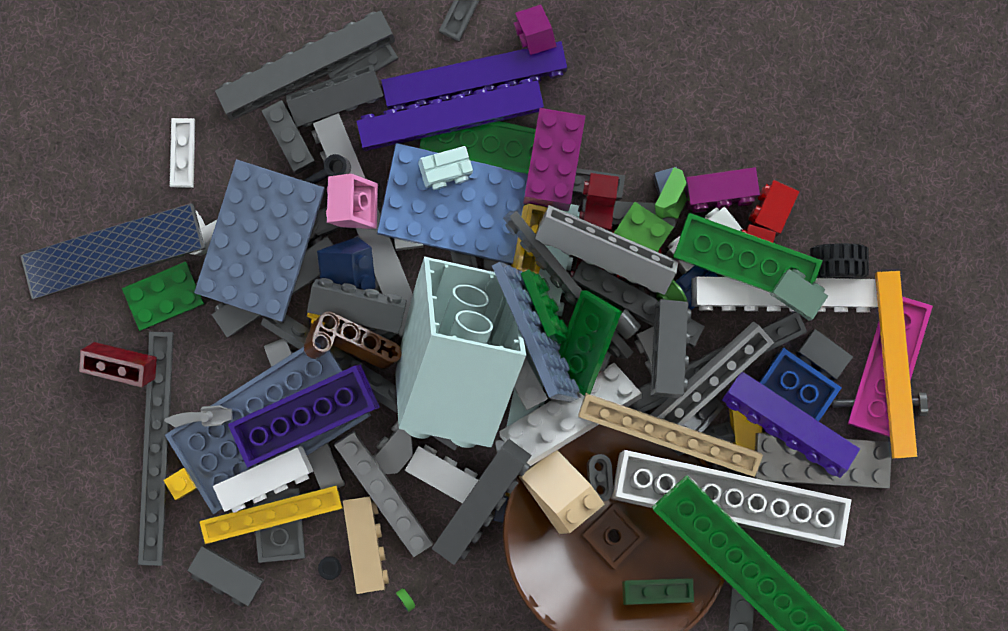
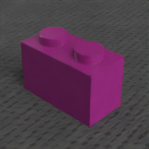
(534, 30)

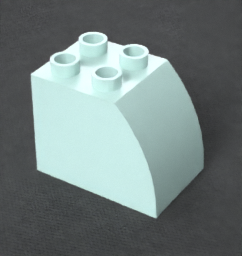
(457, 355)

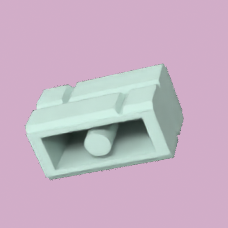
(445, 167)

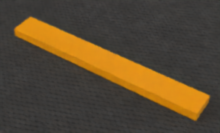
(896, 364)

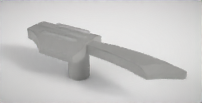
(209, 416)

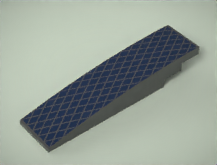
(113, 251)

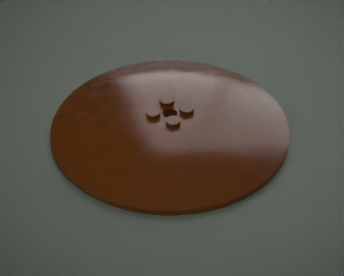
(578, 575)

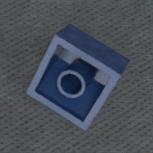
(348, 263)

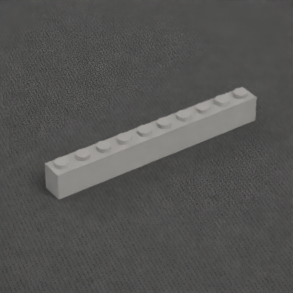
(387, 268)

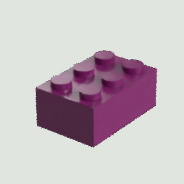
(721, 189)

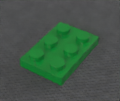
(162, 296)
(545, 307)

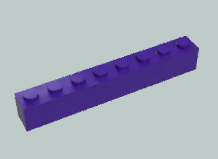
(472, 76)
(450, 115)

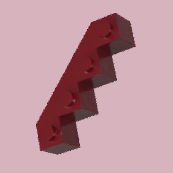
(599, 204)

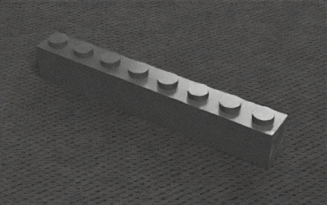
(304, 65)

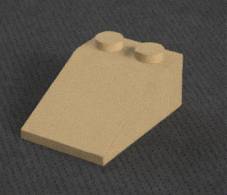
(561, 492)

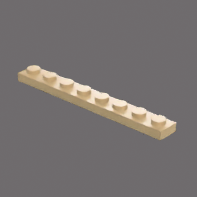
(670, 435)

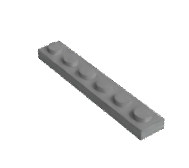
(383, 493)

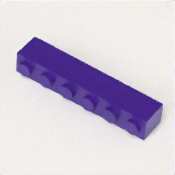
(791, 425)

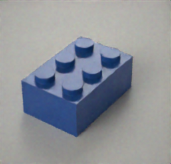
(799, 384)

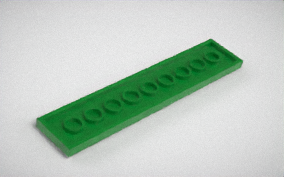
(741, 560)

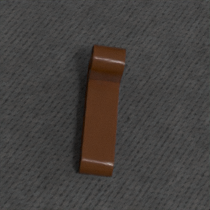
(381, 353)

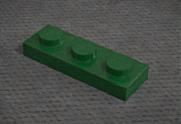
(658, 591)

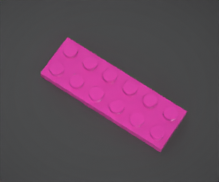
(870, 403)

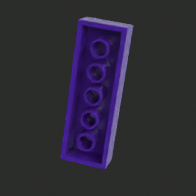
(303, 415)

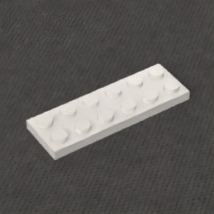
(558, 420)

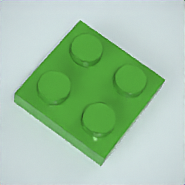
(644, 228)

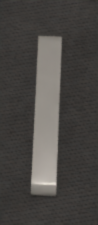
(321, 460)

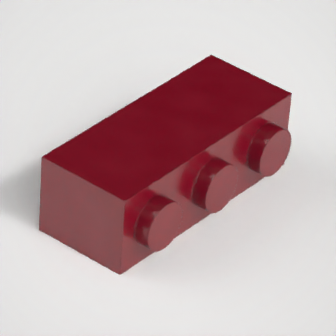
(118, 364)

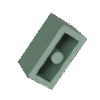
(799, 294)

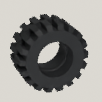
(842, 260)

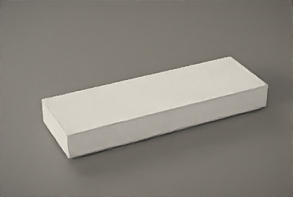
(182, 152)

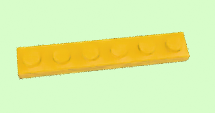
(270, 514)

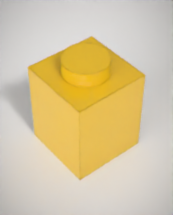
(180, 484)

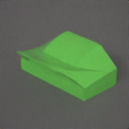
(672, 196)

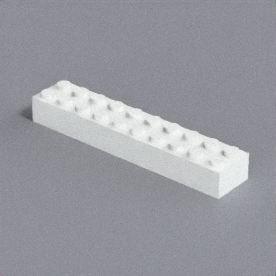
(746, 500)

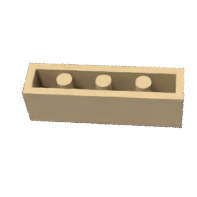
(364, 545)

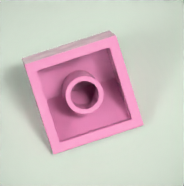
(352, 202)

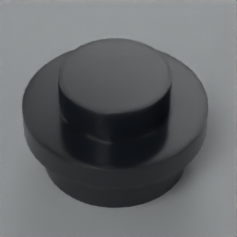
(329, 568)

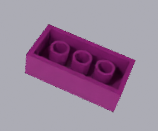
(554, 159)

